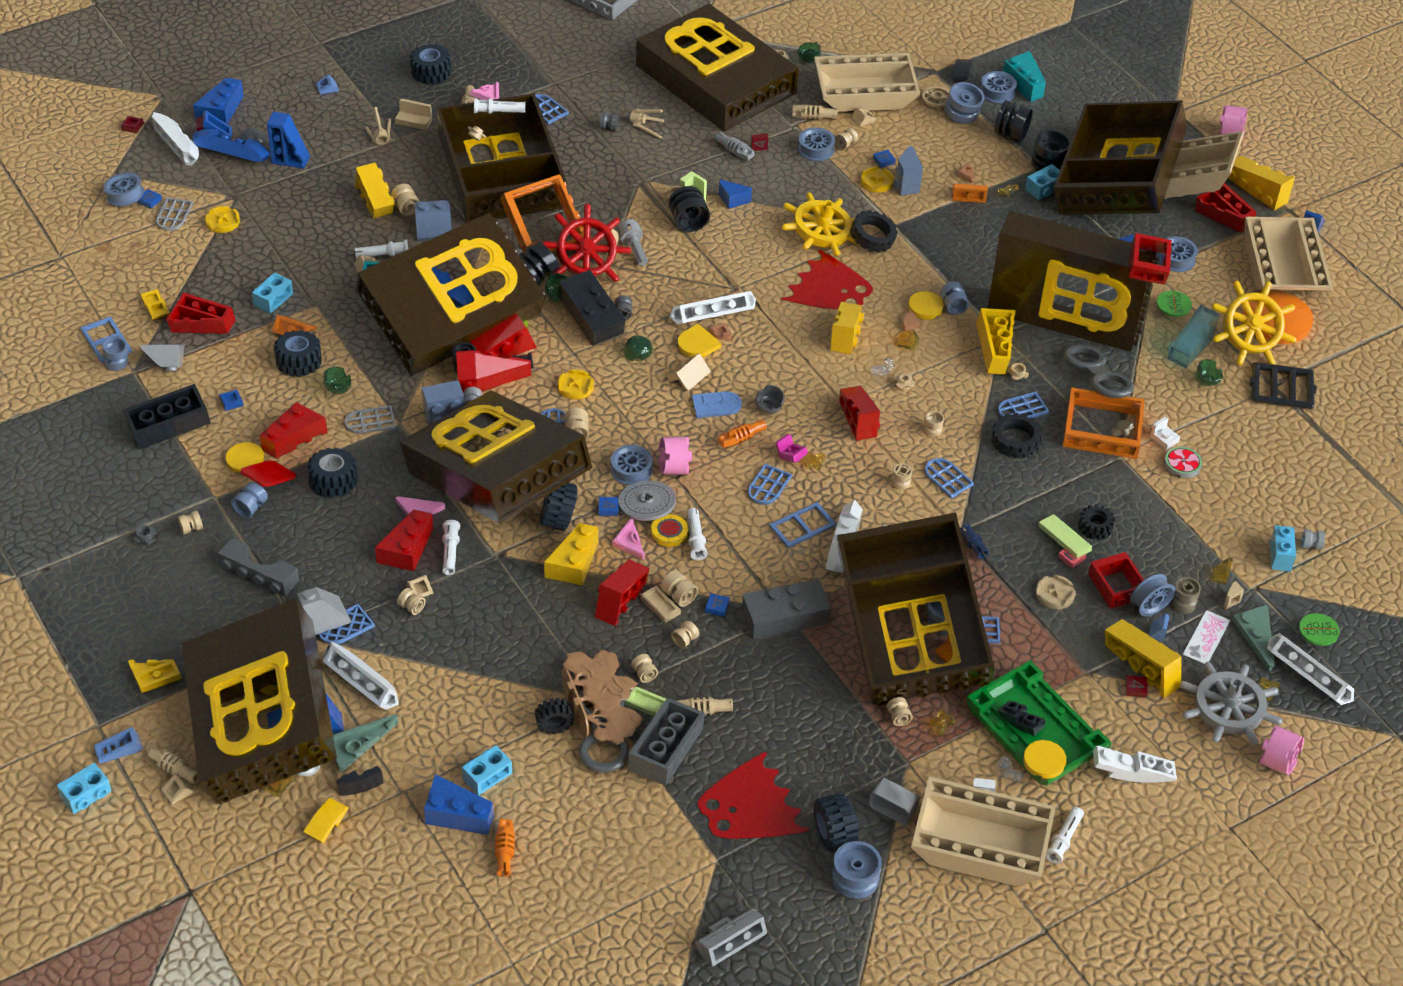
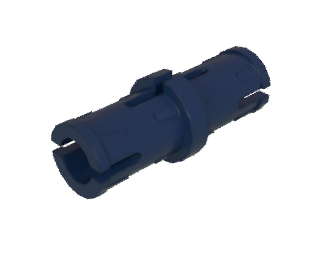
(974, 541)

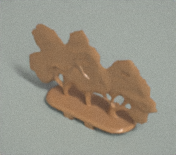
(605, 693)

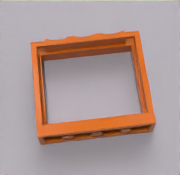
(515, 218)
(1103, 443)

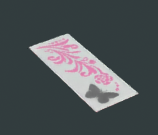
(1206, 637)

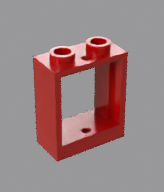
(1139, 269)
(1113, 565)

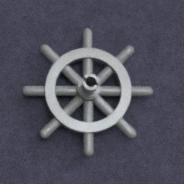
(1230, 703)

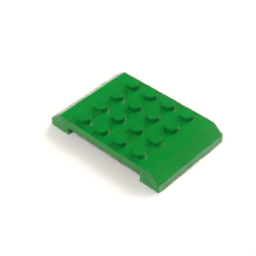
(1061, 726)

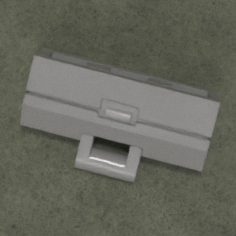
(731, 936)

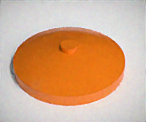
(1297, 322)

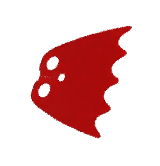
(824, 284)
(757, 803)

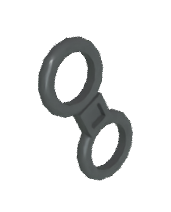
(1098, 372)
(587, 742)

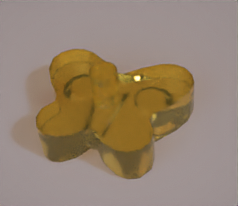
(1008, 189)
(814, 460)
(1265, 684)
(941, 722)

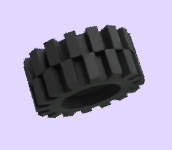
(1098, 514)
(554, 716)

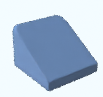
(327, 85)
(1159, 627)

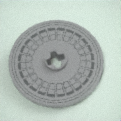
(647, 500)

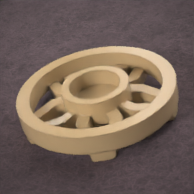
(935, 94)

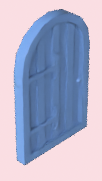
(716, 404)

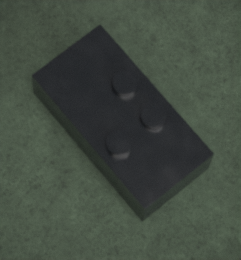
(591, 307)
(166, 416)

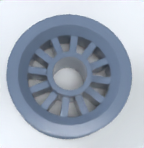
(998, 86)
(816, 144)
(123, 189)
(1182, 254)
(631, 464)
(1153, 595)

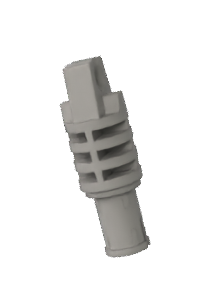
(735, 146)

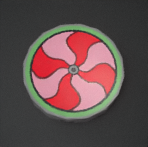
(1183, 462)

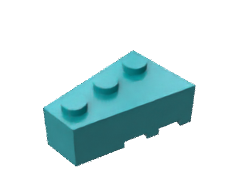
(1027, 74)

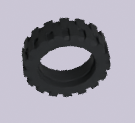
(868, 241)
(1020, 422)

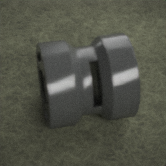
(609, 121)
(624, 305)

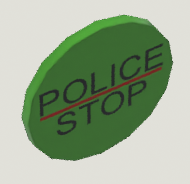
(1174, 303)
(1319, 629)

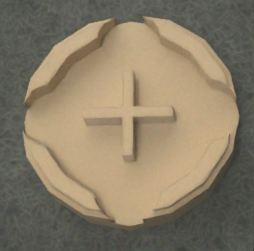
(1055, 592)

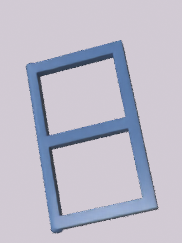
(93, 344)
(810, 534)

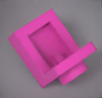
(788, 450)

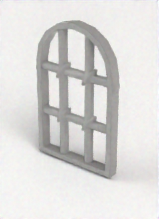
(171, 209)
(377, 422)

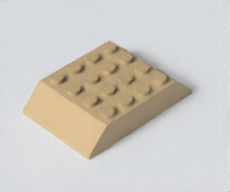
(867, 81)
(1202, 164)
(1286, 254)
(982, 832)

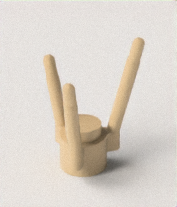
(638, 117)
(380, 135)

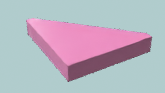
(486, 92)
(409, 504)
(629, 540)

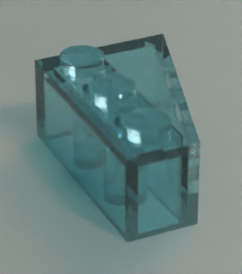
(1193, 337)

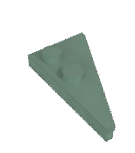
(1256, 630)
(356, 741)

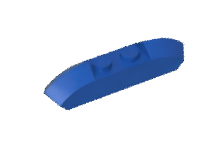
(222, 143)

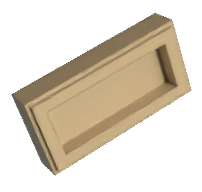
(660, 604)

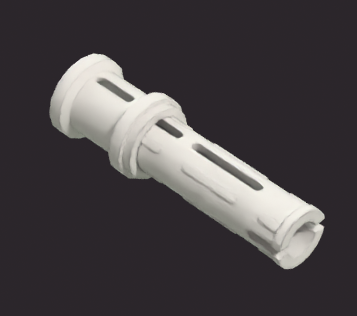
(501, 106)
(389, 249)
(450, 540)
(696, 540)
(1057, 848)

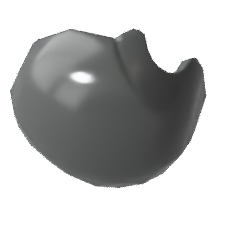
(255, 134)
(770, 399)

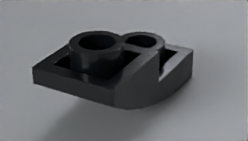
(961, 69)
(1017, 715)
(353, 783)

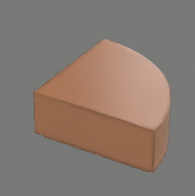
(966, 173)
(910, 321)
(720, 332)

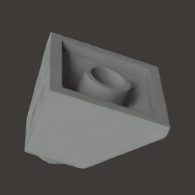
(165, 355)
(324, 609)

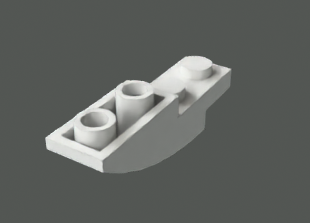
(1134, 768)

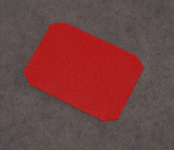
(268, 473)

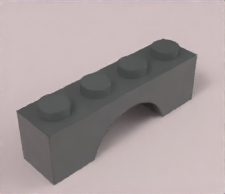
(277, 577)

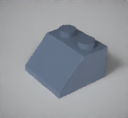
(908, 173)
(432, 219)

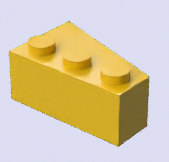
(374, 190)
(846, 328)
(573, 556)

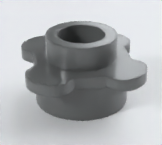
(144, 534)

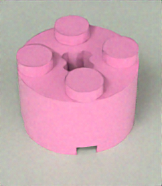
(1233, 119)
(674, 455)
(1281, 750)

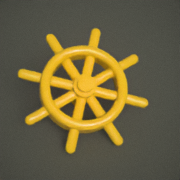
(821, 222)
(1253, 323)

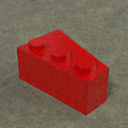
(1225, 208)
(200, 315)
(505, 339)
(860, 412)
(291, 429)
(406, 541)
(619, 589)

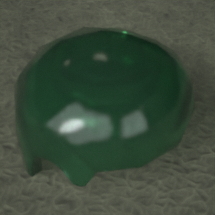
(808, 51)
(551, 286)
(638, 347)
(1208, 373)
(336, 380)

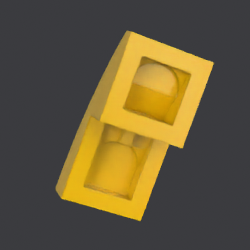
(154, 304)
(324, 820)

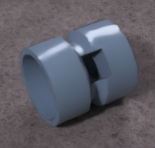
(954, 298)
(115, 353)
(249, 500)

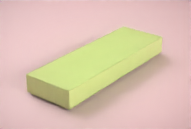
(1065, 536)

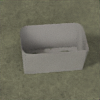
(894, 801)

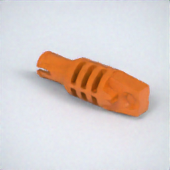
(741, 433)
(504, 846)

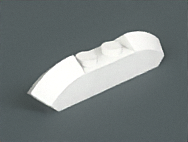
(175, 139)
(713, 307)
(847, 523)
(1311, 669)
(360, 676)

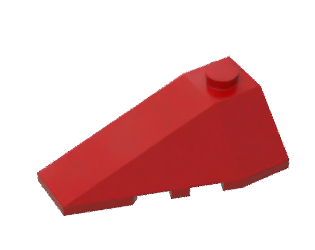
(489, 371)

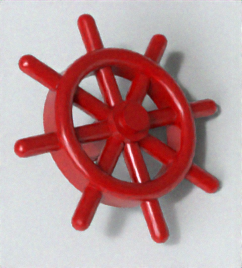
(585, 246)

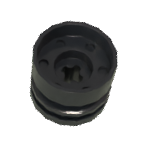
(1011, 119)
(1049, 149)
(689, 209)
(539, 261)

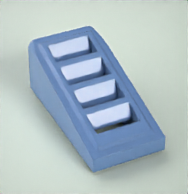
(120, 751)

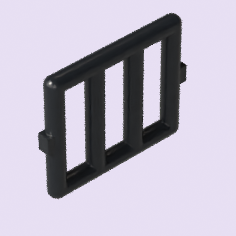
(1292, 372)

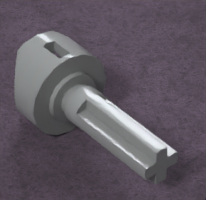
(632, 237)

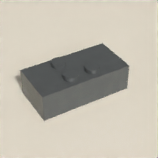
(786, 608)
(666, 741)

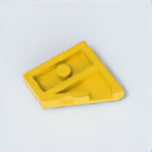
(154, 673)

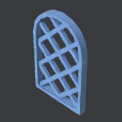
(356, 631)

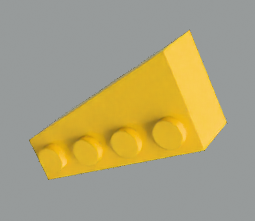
(1261, 182)
(995, 337)
(1145, 656)

